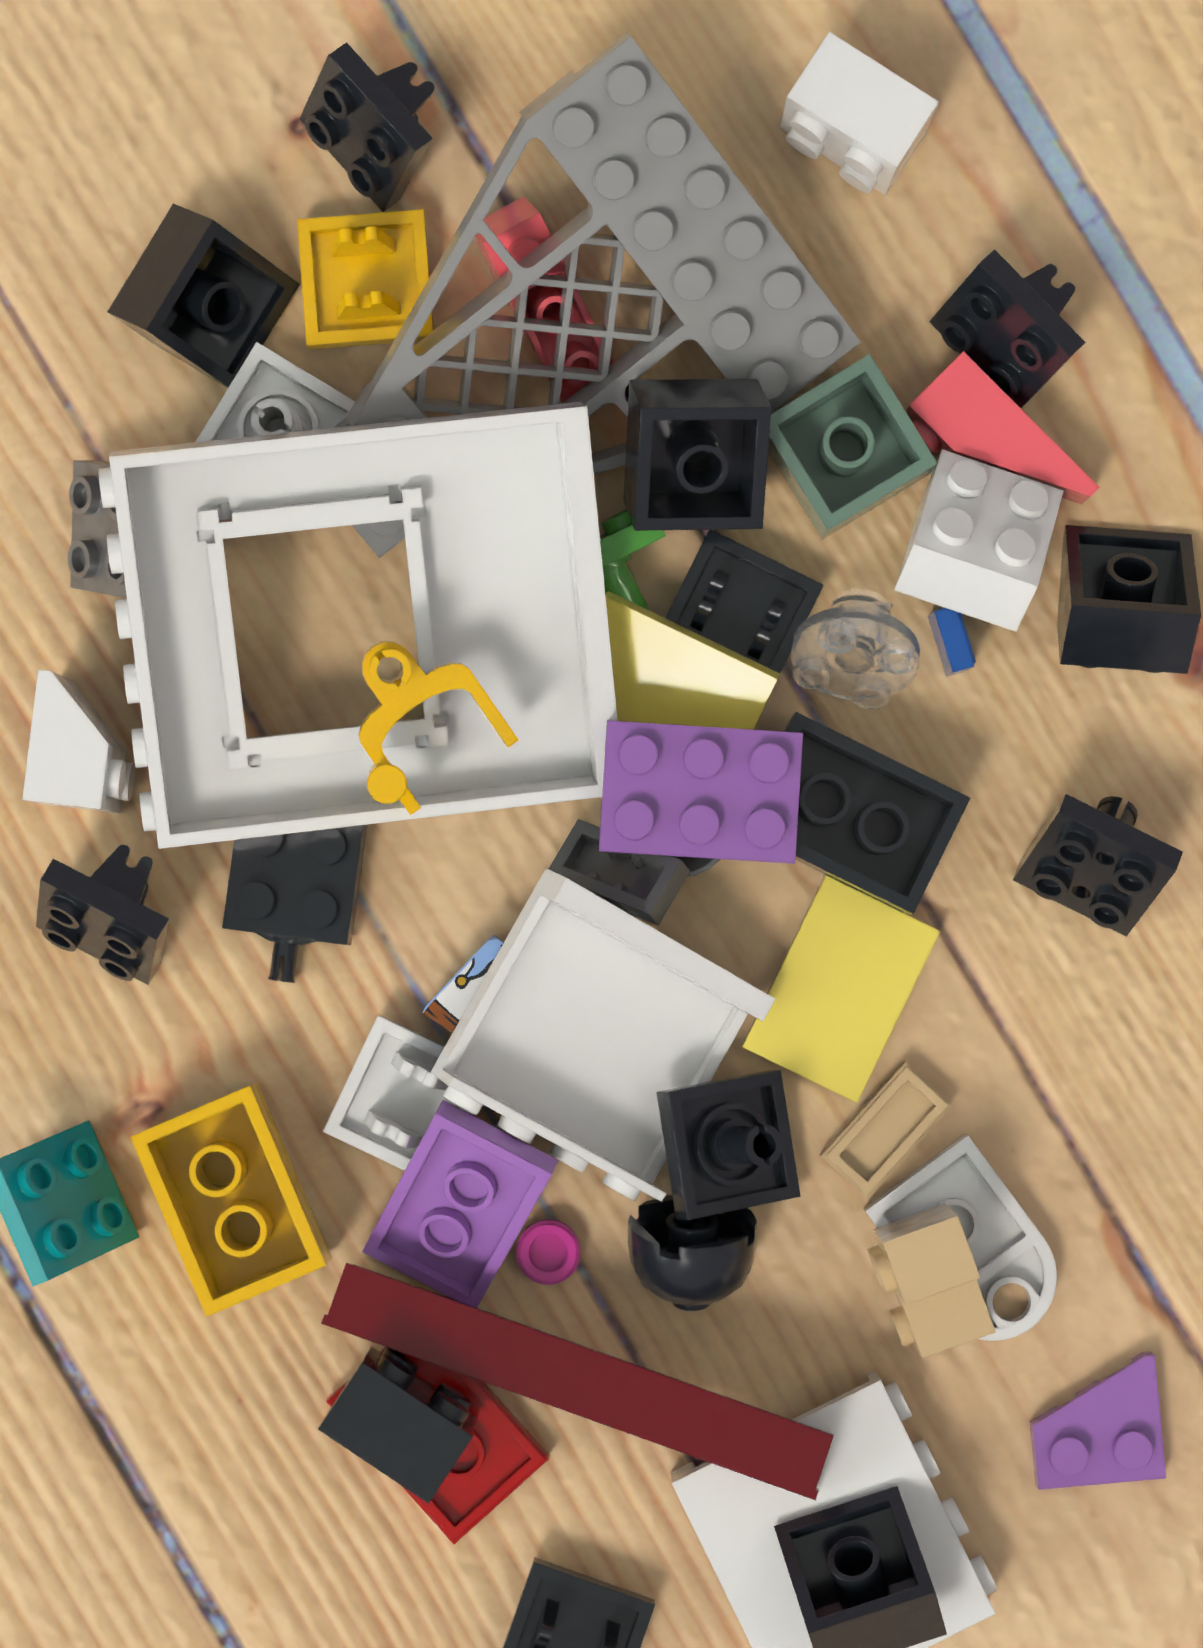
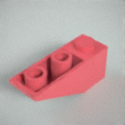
(521, 231)

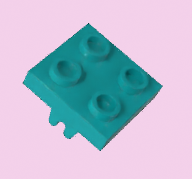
(62, 1203)

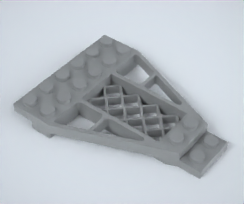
(678, 218)

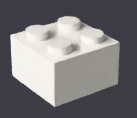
(856, 115)
(979, 540)

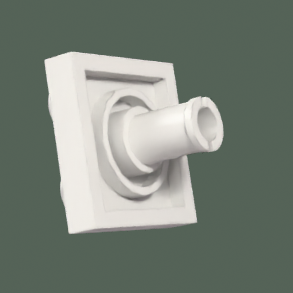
(274, 399)

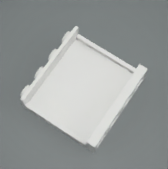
(586, 1027)
(867, 1455)

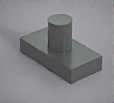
(631, 882)

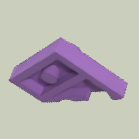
(1103, 1433)

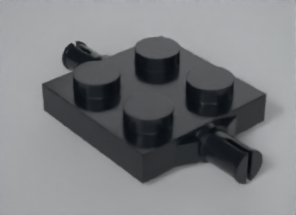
(296, 890)

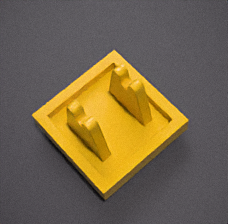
(362, 276)

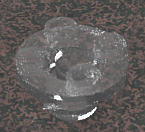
(856, 650)

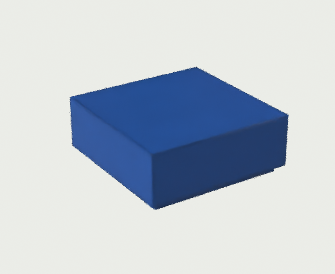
(952, 641)

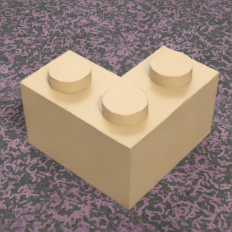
(934, 1281)

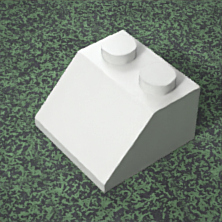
(73, 752)

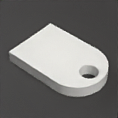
(996, 1228)

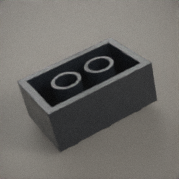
(870, 817)

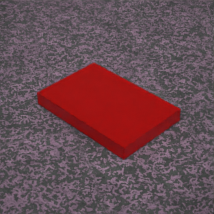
(491, 1465)

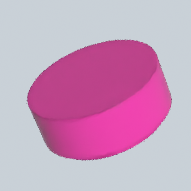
(548, 1251)

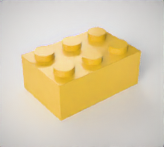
(231, 1199)

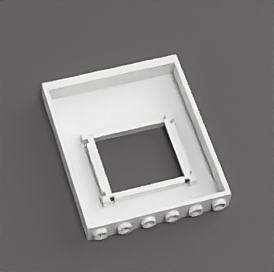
(497, 578)

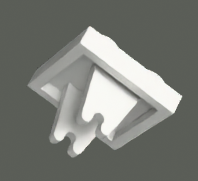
(389, 1094)

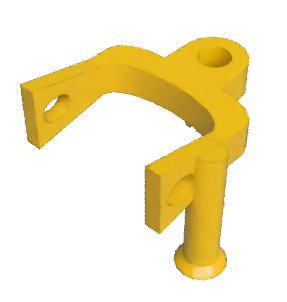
(398, 697)

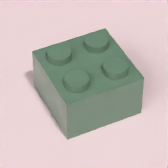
(847, 447)

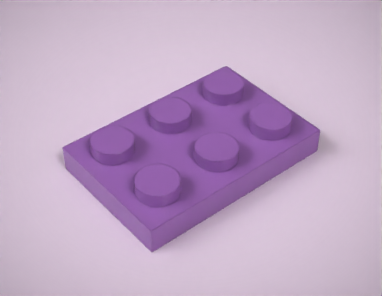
(700, 792)
(459, 1205)

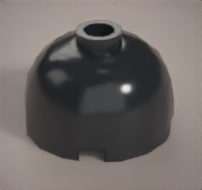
(693, 1258)

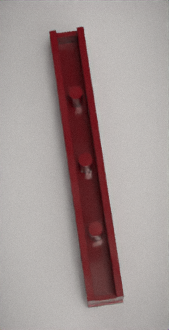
(580, 1380)

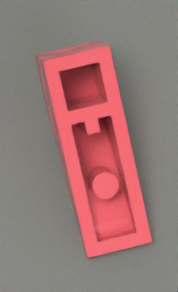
(979, 421)

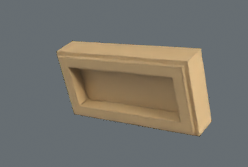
(886, 1129)

